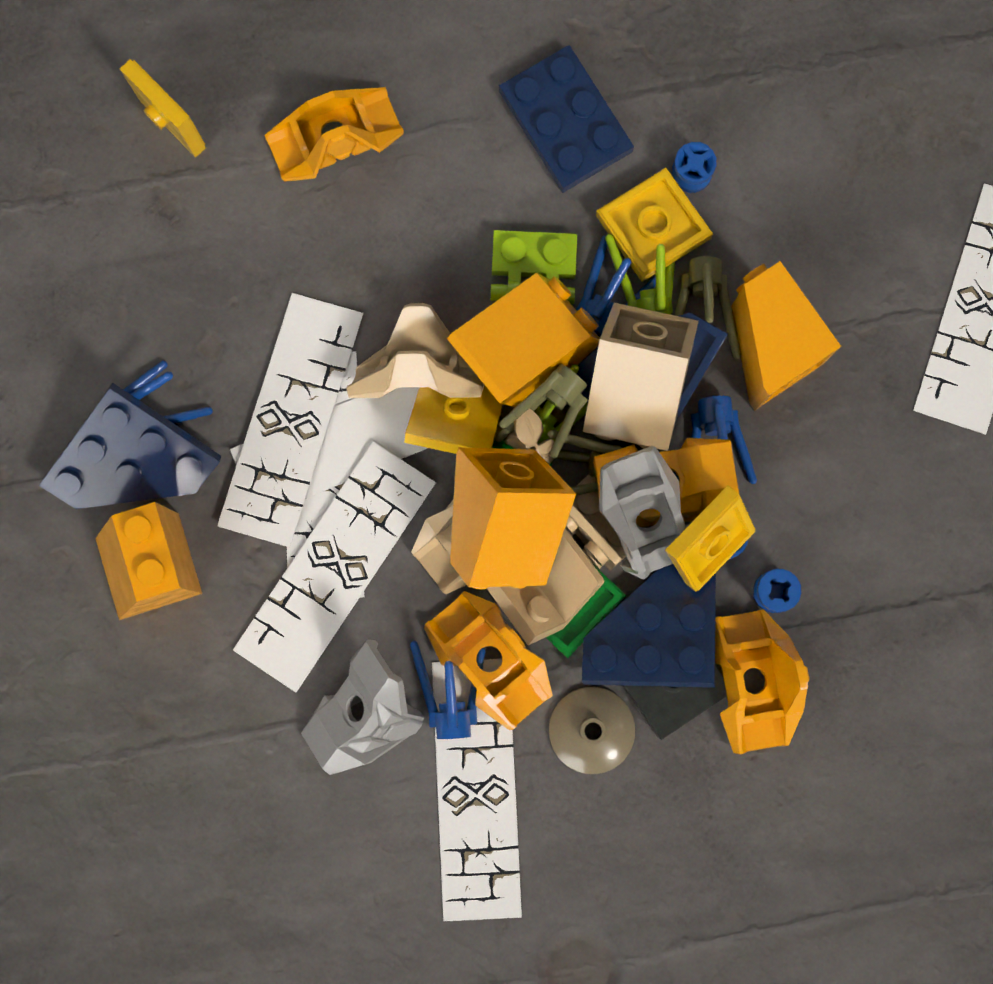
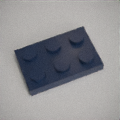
(566, 118)

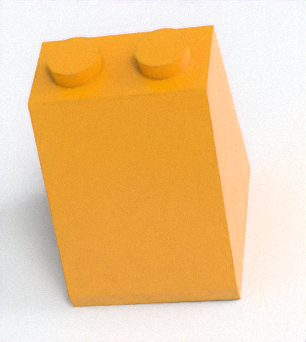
(777, 333)
(525, 338)
(506, 517)
(146, 559)

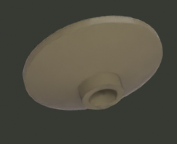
(569, 723)

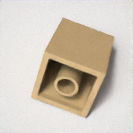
(639, 376)

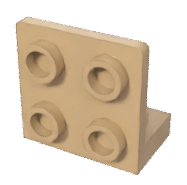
(594, 530)
(549, 608)

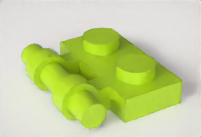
(527, 253)

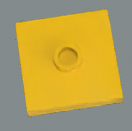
(162, 108)
(651, 216)
(453, 422)
(711, 539)

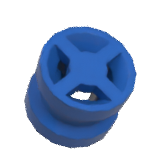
(695, 158)
(769, 595)

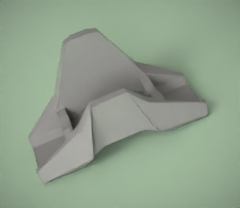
(626, 490)
(341, 740)

